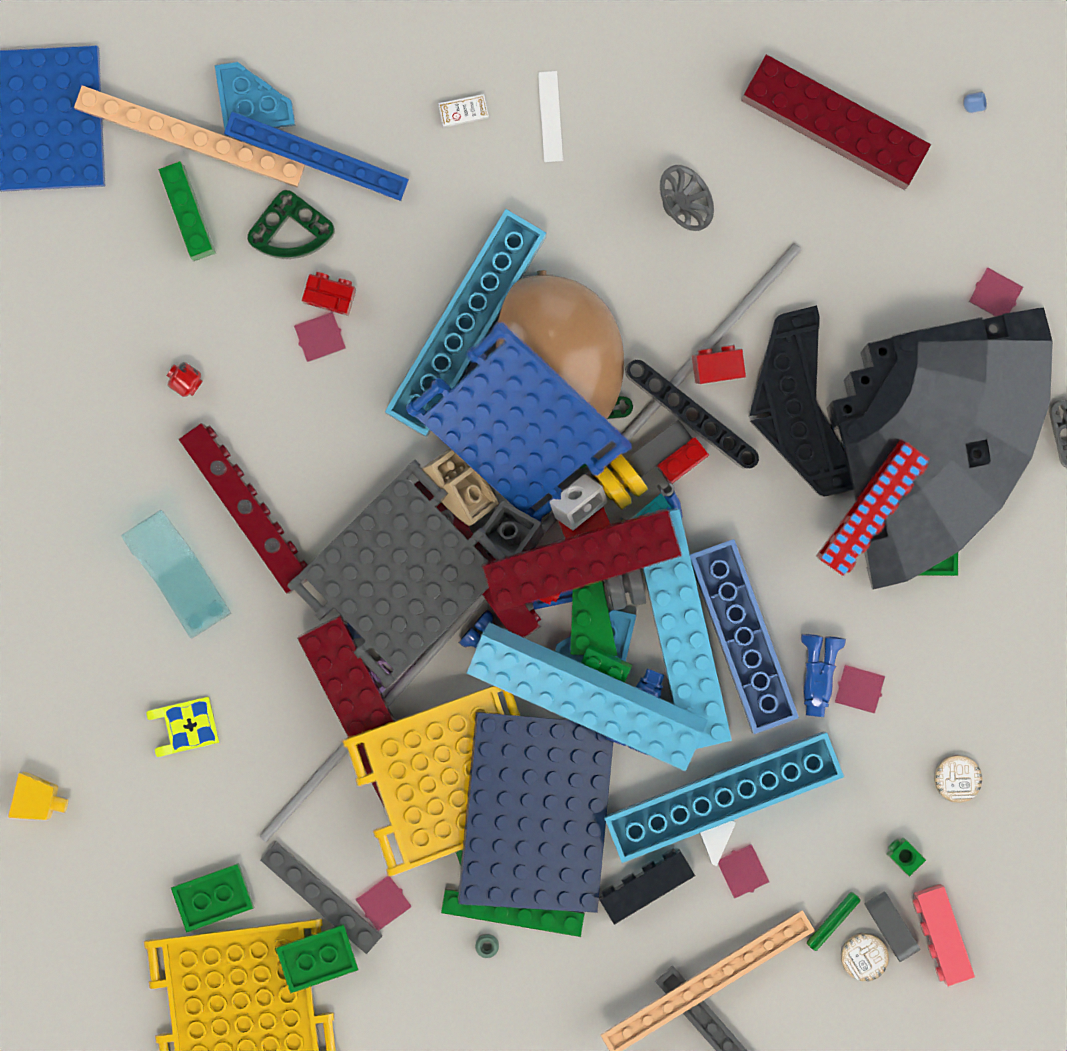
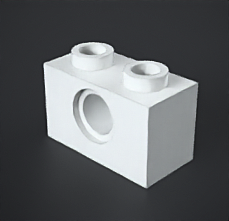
(579, 502)

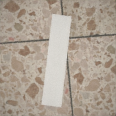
(550, 116)

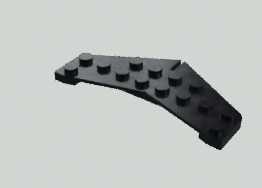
(789, 393)

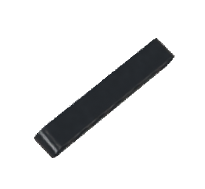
(702, 419)

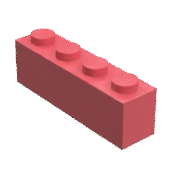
(943, 934)

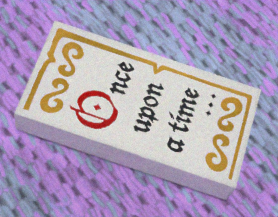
(463, 110)

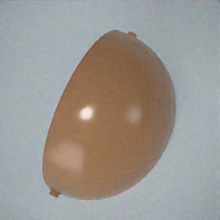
(570, 333)

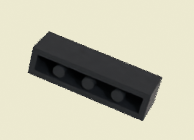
(646, 886)

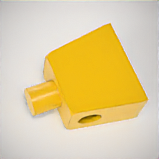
(35, 798)

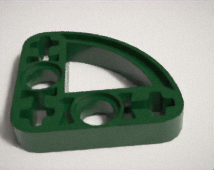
(293, 212)

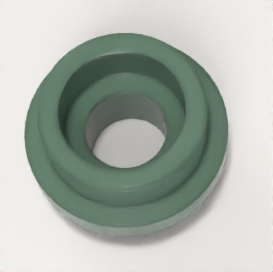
(487, 953)

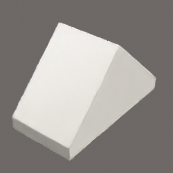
(716, 840)

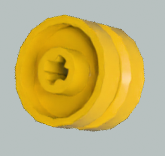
(618, 480)

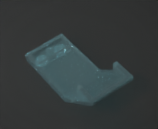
(177, 573)

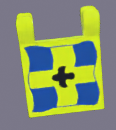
(188, 725)

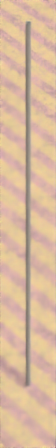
(547, 524)

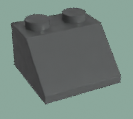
(513, 530)

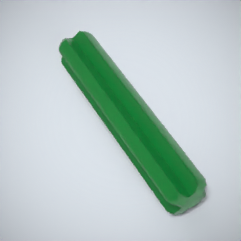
(833, 921)

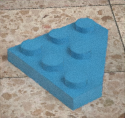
(251, 97)
(622, 628)

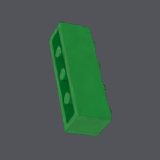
(187, 211)

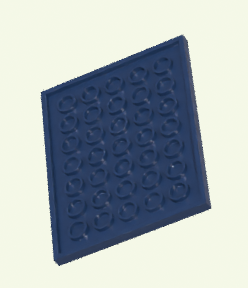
(535, 814)

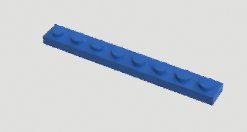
(316, 156)

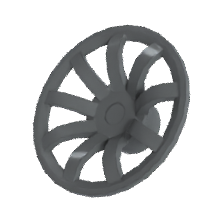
(680, 202)

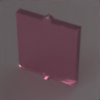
(995, 293)
(320, 337)
(859, 689)
(743, 871)
(383, 903)

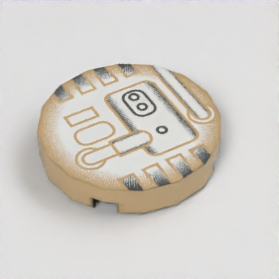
(958, 779)
(864, 957)

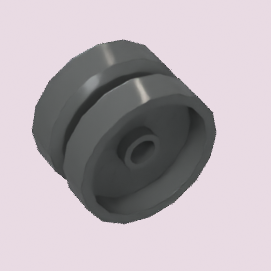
(626, 583)

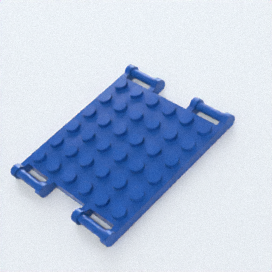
(518, 423)

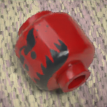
(184, 379)

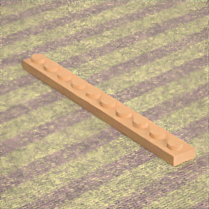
(189, 136)
(707, 982)

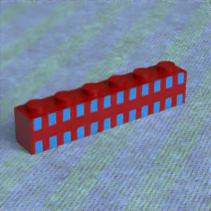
(872, 507)

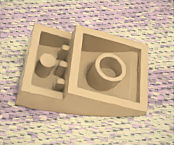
(468, 492)

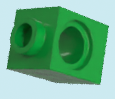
(914, 861)

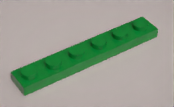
(540, 919)

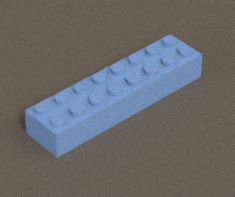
(743, 637)

